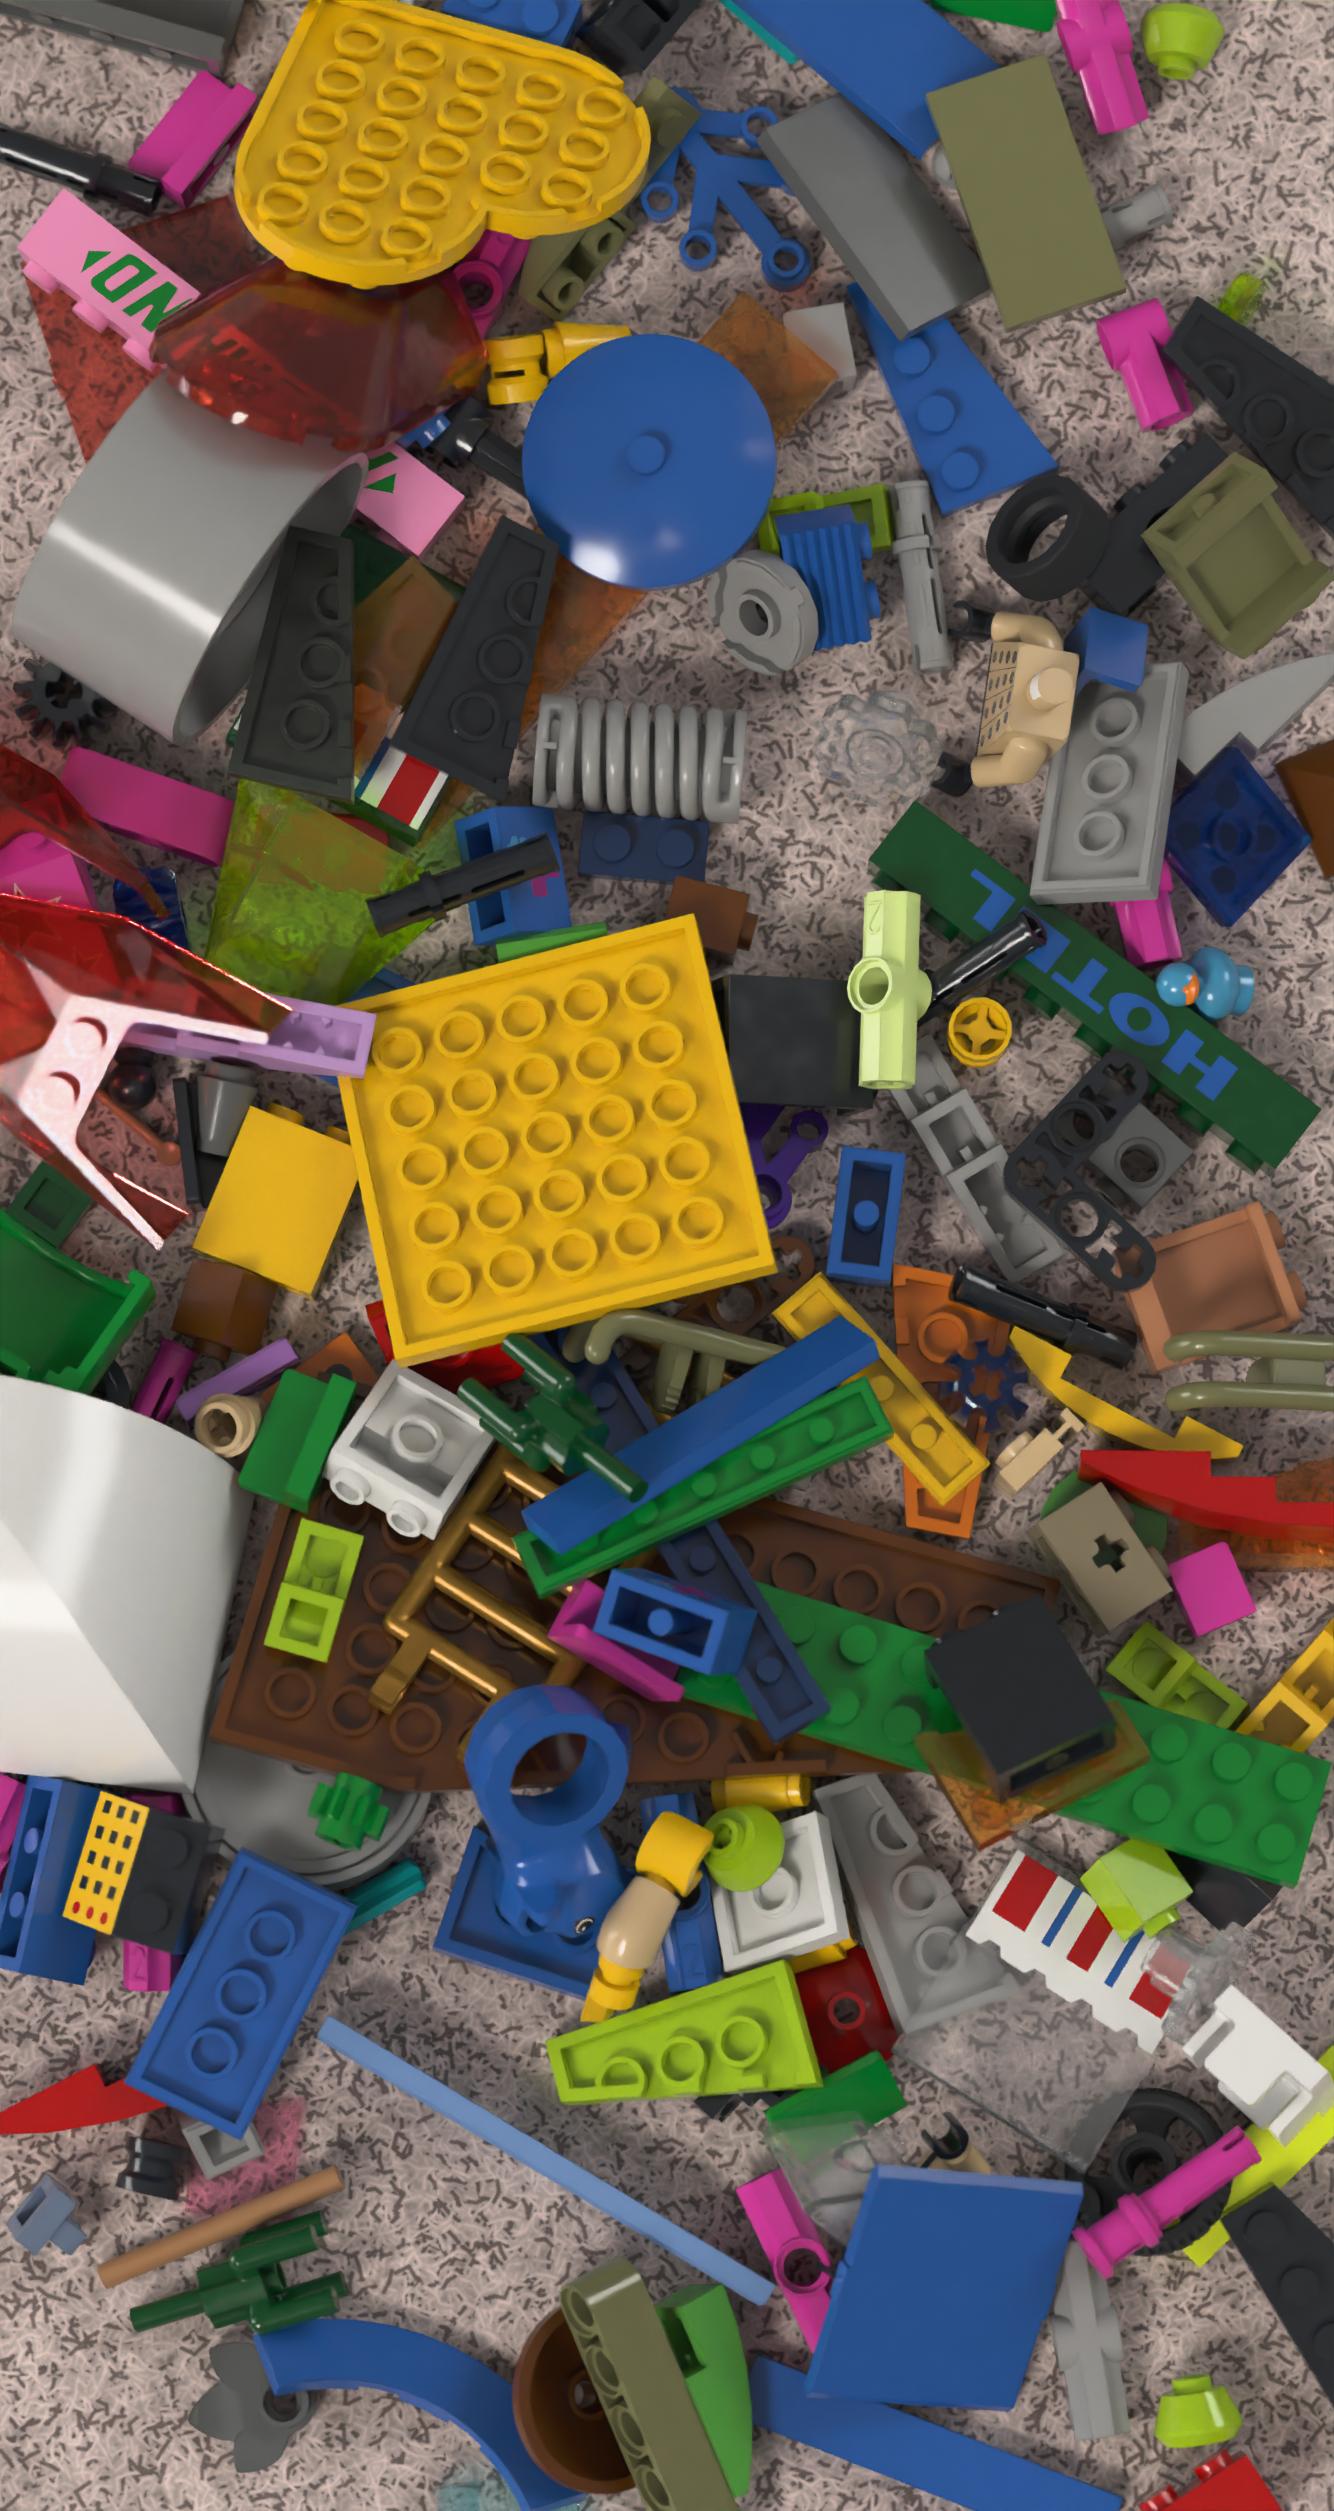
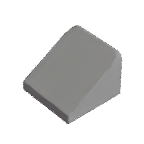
(217, 2150)

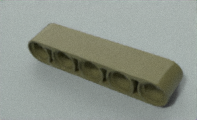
(643, 2391)

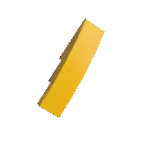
(1299, 1701)

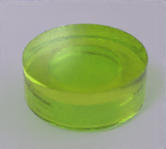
(1243, 298)

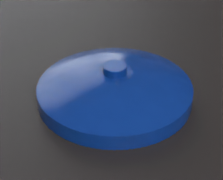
(649, 462)

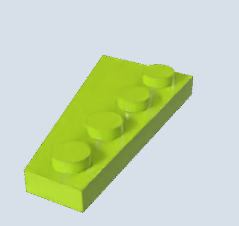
(704, 2042)

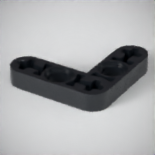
(1065, 1160)

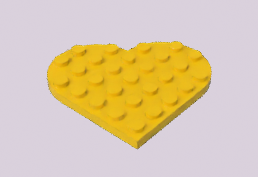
(420, 130)

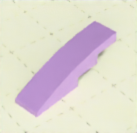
(312, 1041)

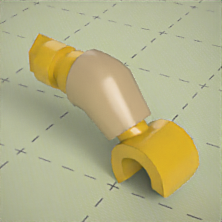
(644, 1912)

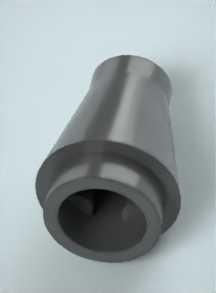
(222, 1106)

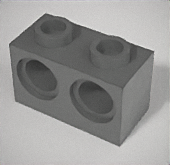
(1137, 1132)

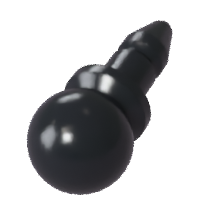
(133, 1081)

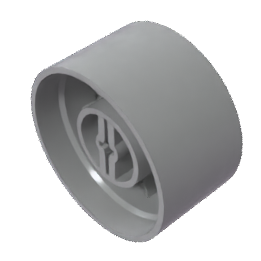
(172, 557)

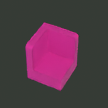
(1209, 1590)

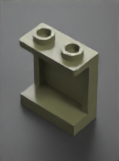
(1237, 557)

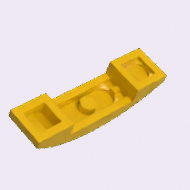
(1106, 1420)

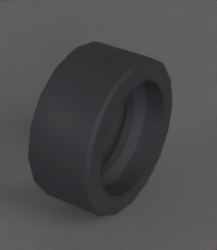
(1068, 558)

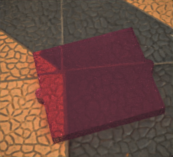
(279, 2132)

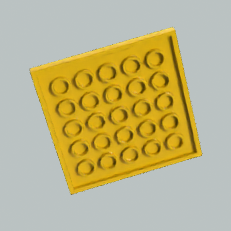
(552, 1143)

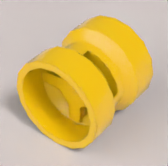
(514, 354)
(983, 1023)

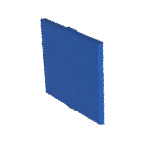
(943, 2288)

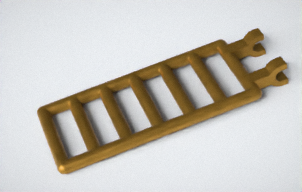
(435, 1571)

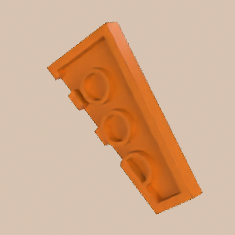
(925, 1335)

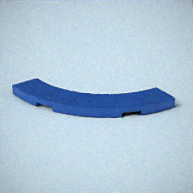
(423, 2375)

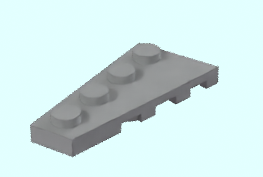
(892, 1890)

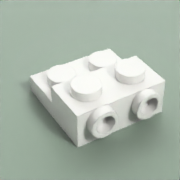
(408, 1452)

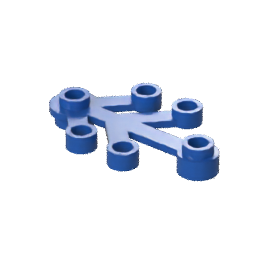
(720, 179)

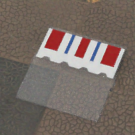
(1040, 2010)

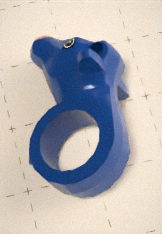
(548, 1846)

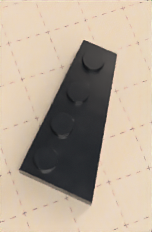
(1265, 399)
(1293, 2270)

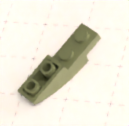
(566, 264)

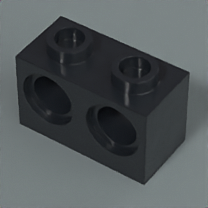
(633, 32)

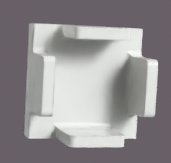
(1260, 2067)

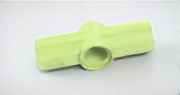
(889, 990)

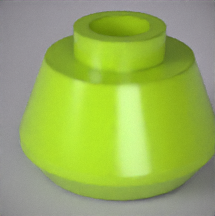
(1180, 38)
(744, 1847)
(1196, 2413)

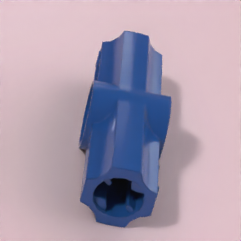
(691, 1940)

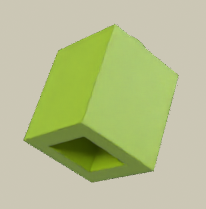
(1137, 1889)

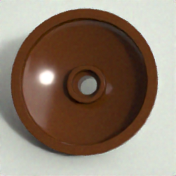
(565, 2438)

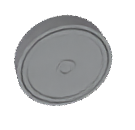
(267, 1811)

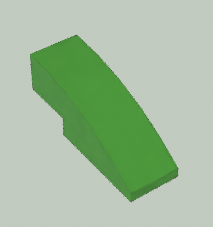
(715, 2370)

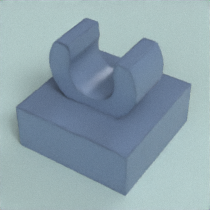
(45, 2218)

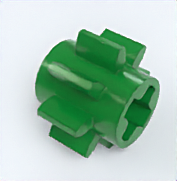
(348, 1811)

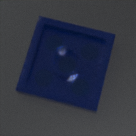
(1231, 837)

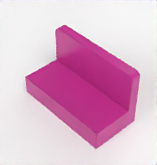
(196, 137)
(633, 1667)

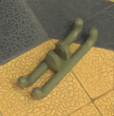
(678, 1343)
(1283, 1378)

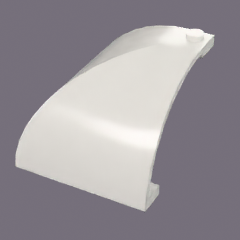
(110, 1589)

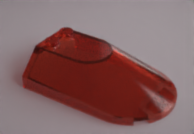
(323, 355)

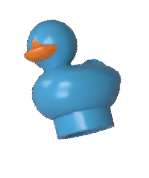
(1208, 985)

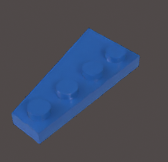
(952, 413)

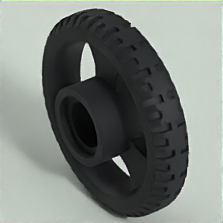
(1153, 2114)

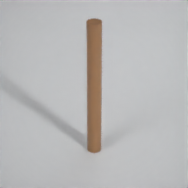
(221, 2226)

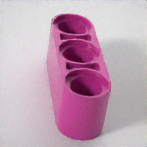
(150, 806)

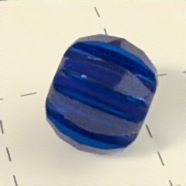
(989, 1367)

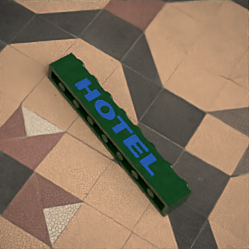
(1097, 994)

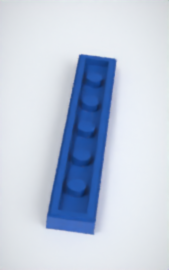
(705, 1432)
(914, 2449)

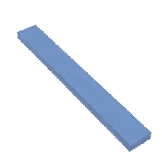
(546, 2161)

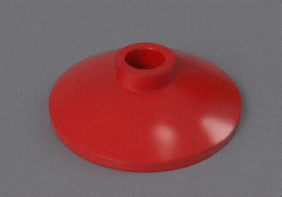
(823, 1987)

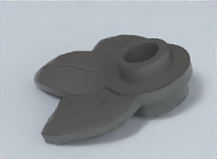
(244, 2410)

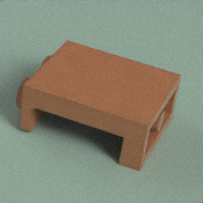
(1213, 1279)

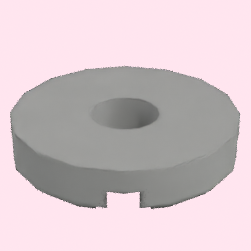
(786, 601)

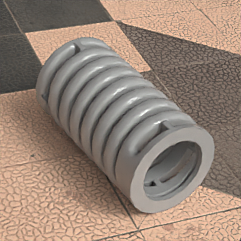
(639, 762)

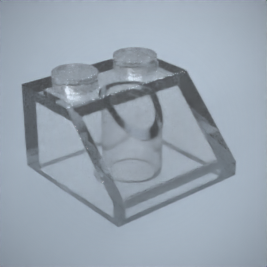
(831, 2162)

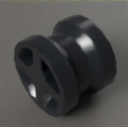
(152, 2167)

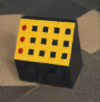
(143, 1873)

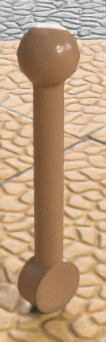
(167, 1152)

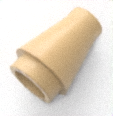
(229, 1422)

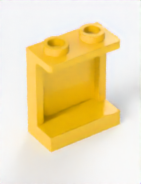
(280, 1200)

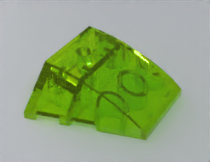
(295, 897)

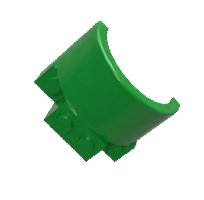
(60, 1316)

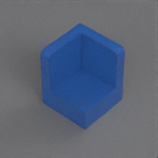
(1108, 649)

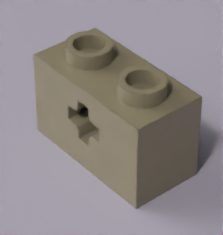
(1107, 1593)

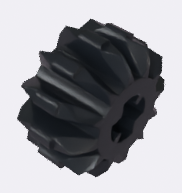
(48, 713)

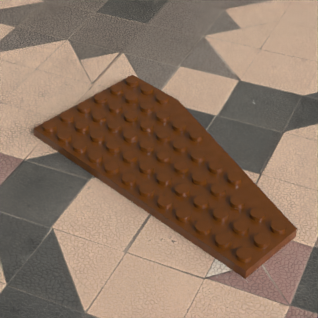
(321, 1710)

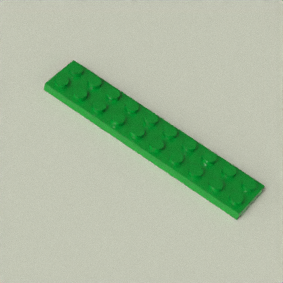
(1198, 1796)

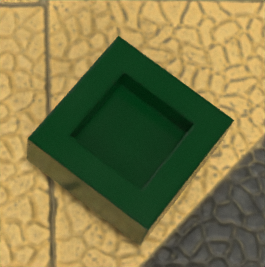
(50, 1205)

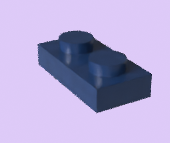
(642, 848)

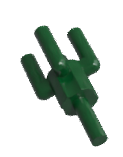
(554, 1424)
(254, 2284)

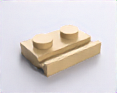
(1030, 1456)

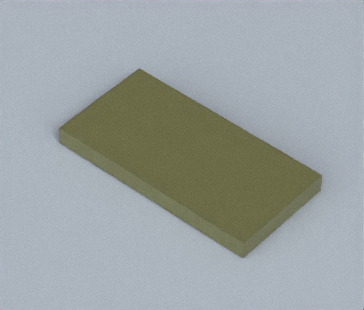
(1025, 193)

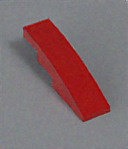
(1184, 1489)
(77, 2103)

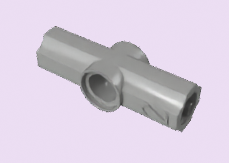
(1088, 2348)

